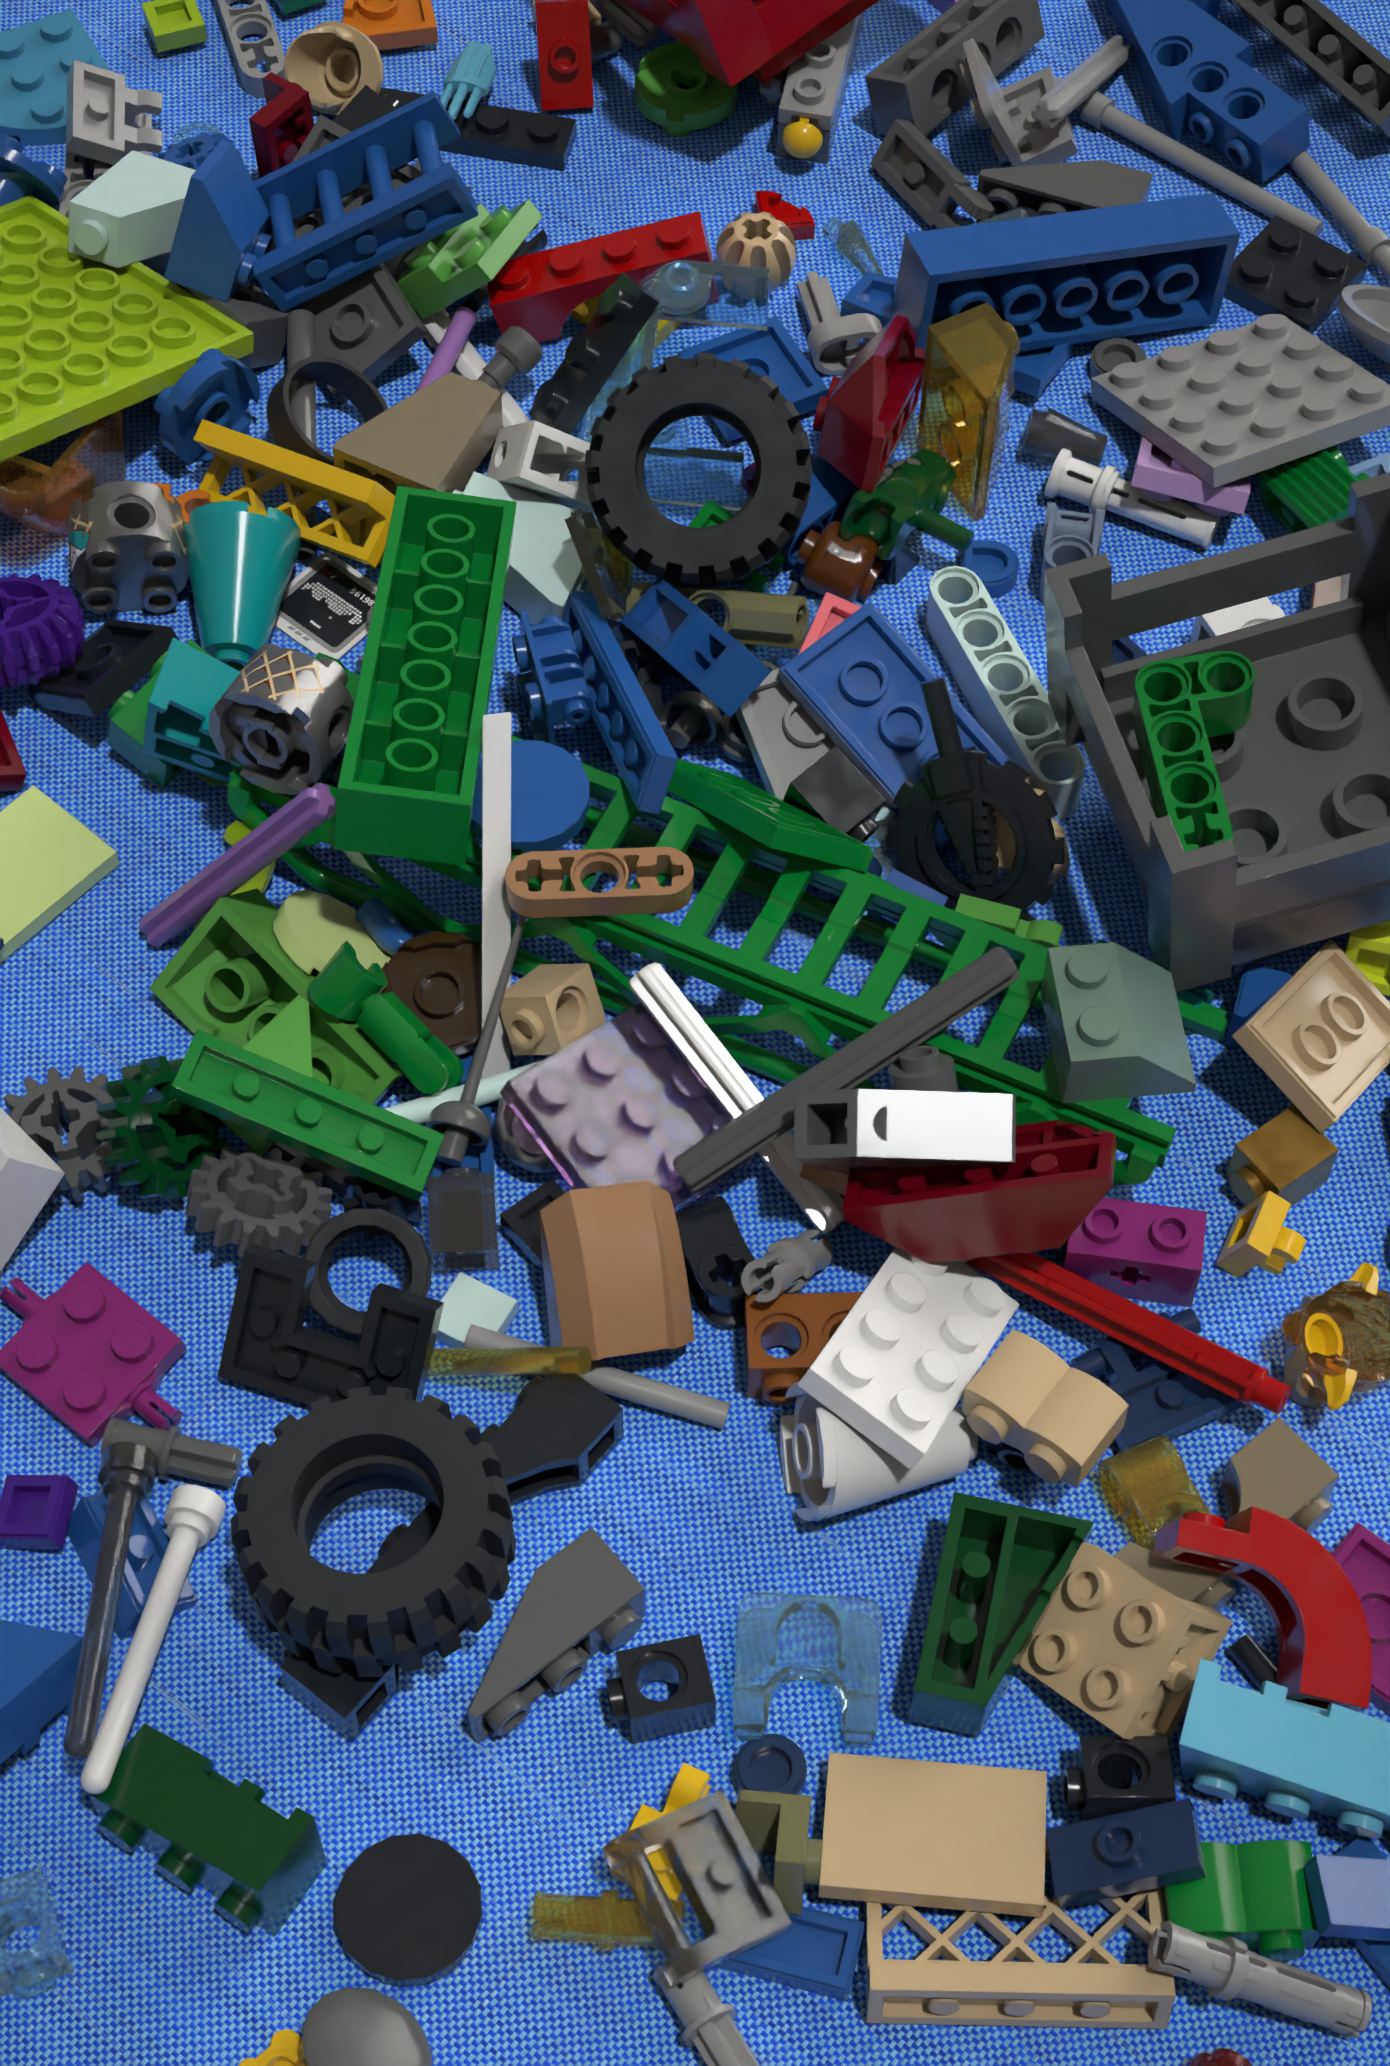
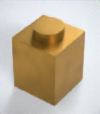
(1281, 1157)

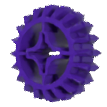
(37, 629)

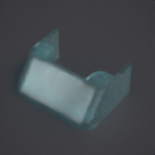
(695, 295)

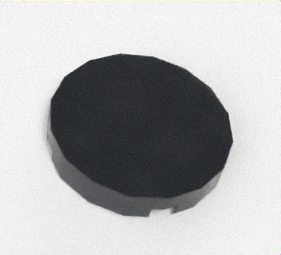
(409, 1910)

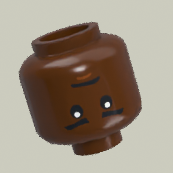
(839, 564)

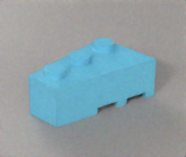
(1287, 1753)

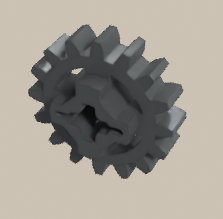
(74, 1103)
(258, 1200)

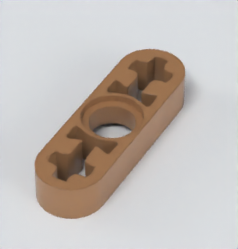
(619, 862)

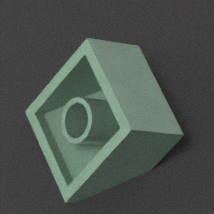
(1113, 1024)

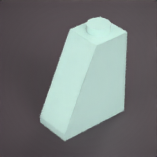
(129, 211)
(543, 555)

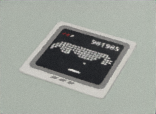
(327, 606)

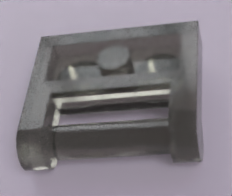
(717, 1876)

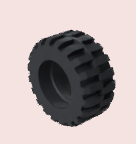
(681, 391)
(358, 1449)

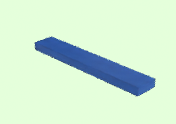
(621, 707)

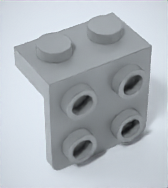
(1008, 113)

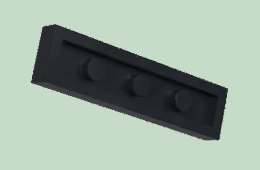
(507, 134)

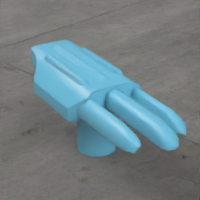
(471, 77)

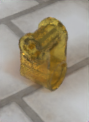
(1149, 1488)

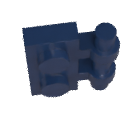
(1158, 1396)

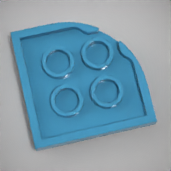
(35, 76)

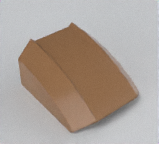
(615, 1270)

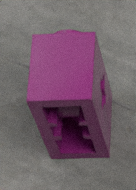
(1139, 1250)

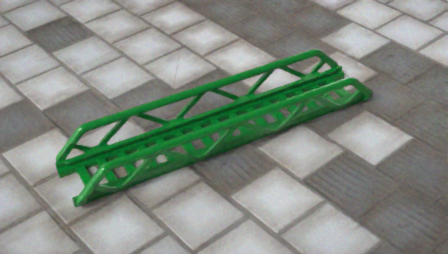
(789, 1000)

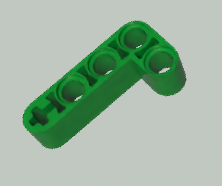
(1173, 715)

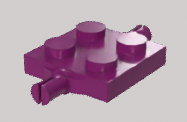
(90, 1354)

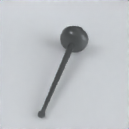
(696, 717)
(462, 1120)

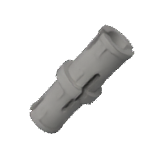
(787, 1265)

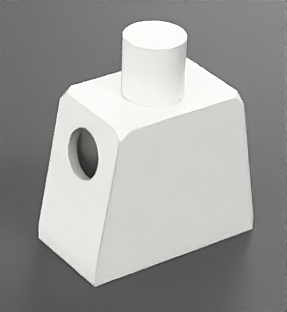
(539, 461)

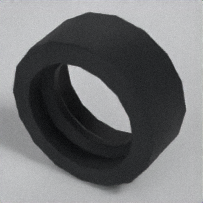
(350, 1223)

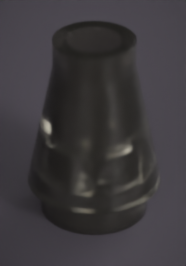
(1051, 431)

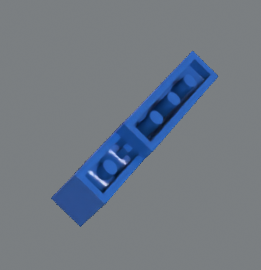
(1207, 84)

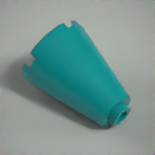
(238, 575)

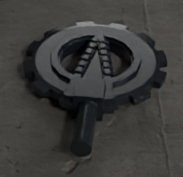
(963, 794)

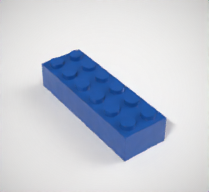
(1075, 271)

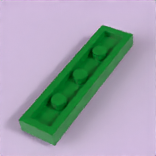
(306, 1115)

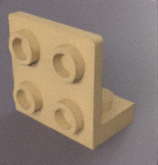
(1122, 1645)

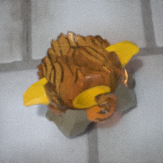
(1338, 1341)

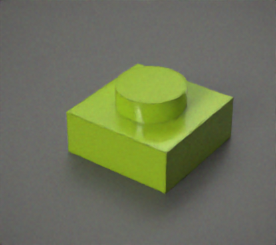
(173, 23)

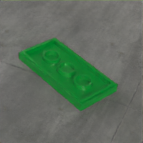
(766, 816)

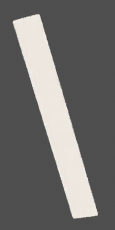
(495, 859)

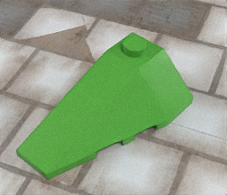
(237, 979)

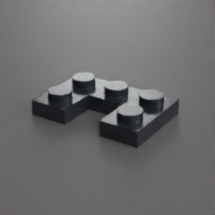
(281, 1356)

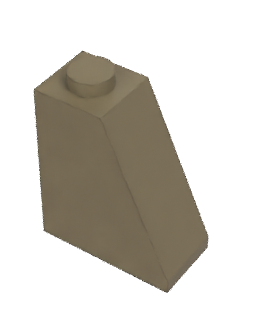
(426, 439)

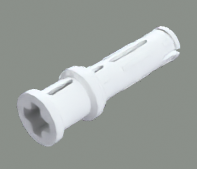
(1105, 490)

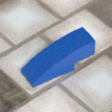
(696, 646)

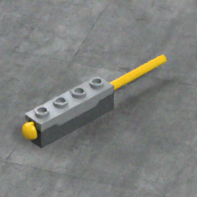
(816, 96)

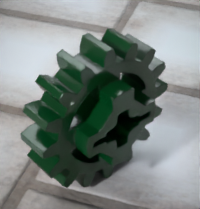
(156, 1131)

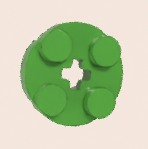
(680, 108)

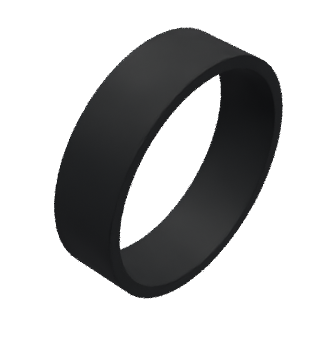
(333, 373)

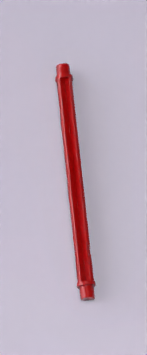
(1137, 1327)

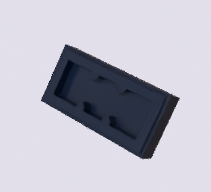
(1125, 1853)

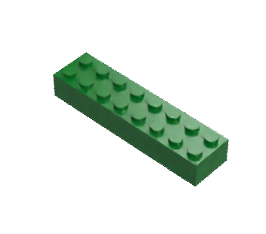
(426, 679)

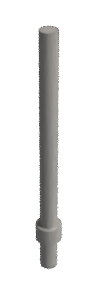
(1101, 111)
(1370, 241)

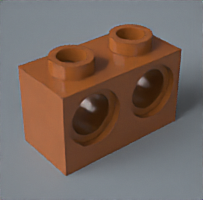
(794, 1321)

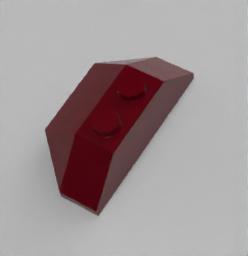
(871, 404)
(988, 1207)

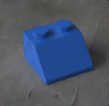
(219, 227)

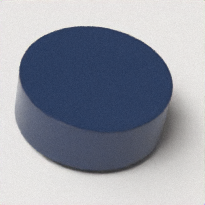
(770, 1766)

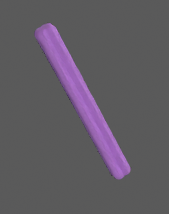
(239, 864)

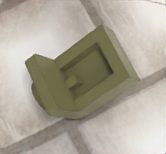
(780, 1827)

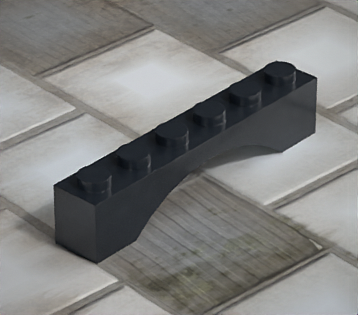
(544, 1446)

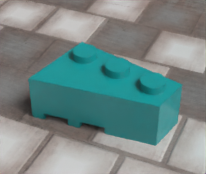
(180, 712)

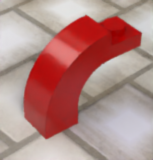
(1306, 1591)

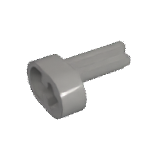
(832, 337)

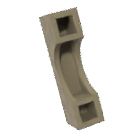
(1270, 1473)

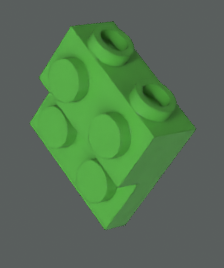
(465, 256)

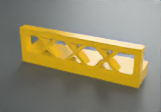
(298, 473)

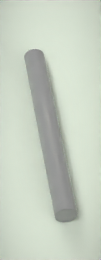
(624, 1384)

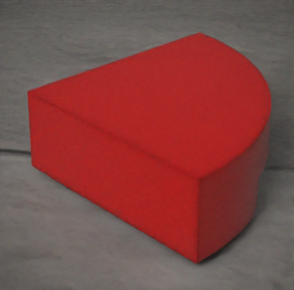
(797, 220)

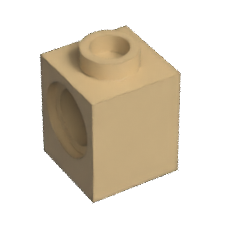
(551, 1008)

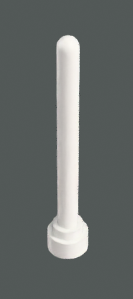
(191, 1520)

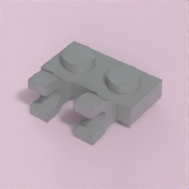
(107, 117)

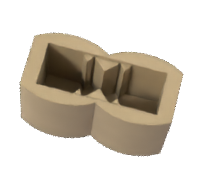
(1044, 1409)

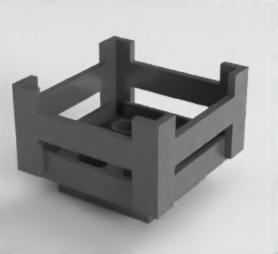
(1297, 780)

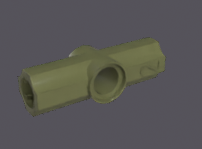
(750, 616)

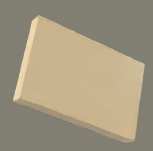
(1321, 1035)
(934, 1835)

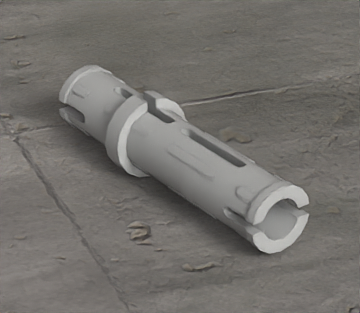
(1234, 1971)

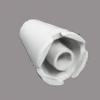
(844, 1470)

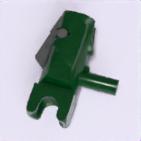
(904, 499)

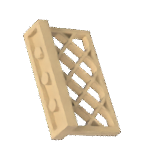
(1024, 1991)

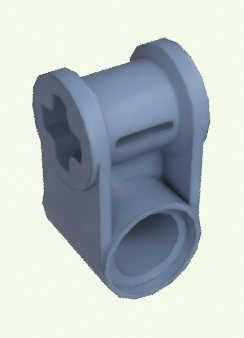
(1068, 538)

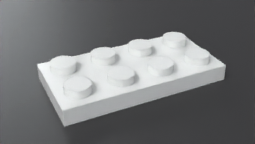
(909, 1351)

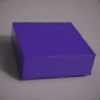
(36, 1511)

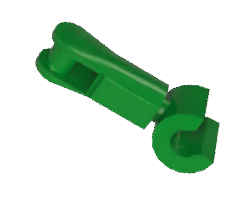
(354, 994)

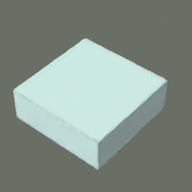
(476, 1304)

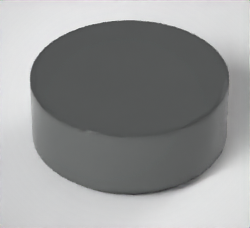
(1112, 353)

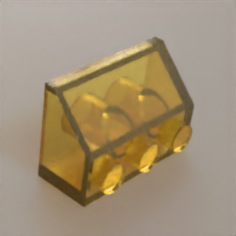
(969, 399)

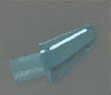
(852, 245)

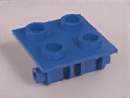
(553, 677)

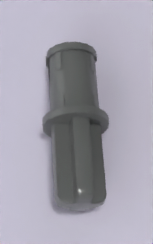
(179, 1453)

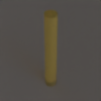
(510, 1361)

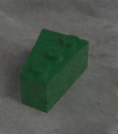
(986, 1605)
(210, 1831)

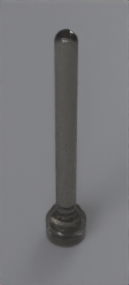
(126, 1476)

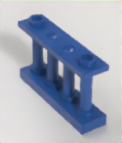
(376, 230)

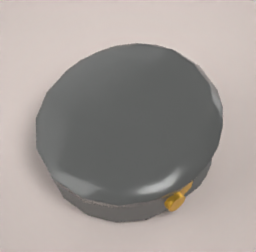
(362, 2030)

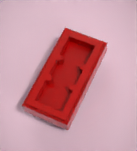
(564, 54)

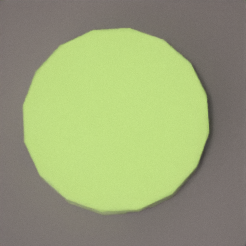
(316, 925)

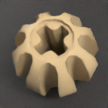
(760, 243)

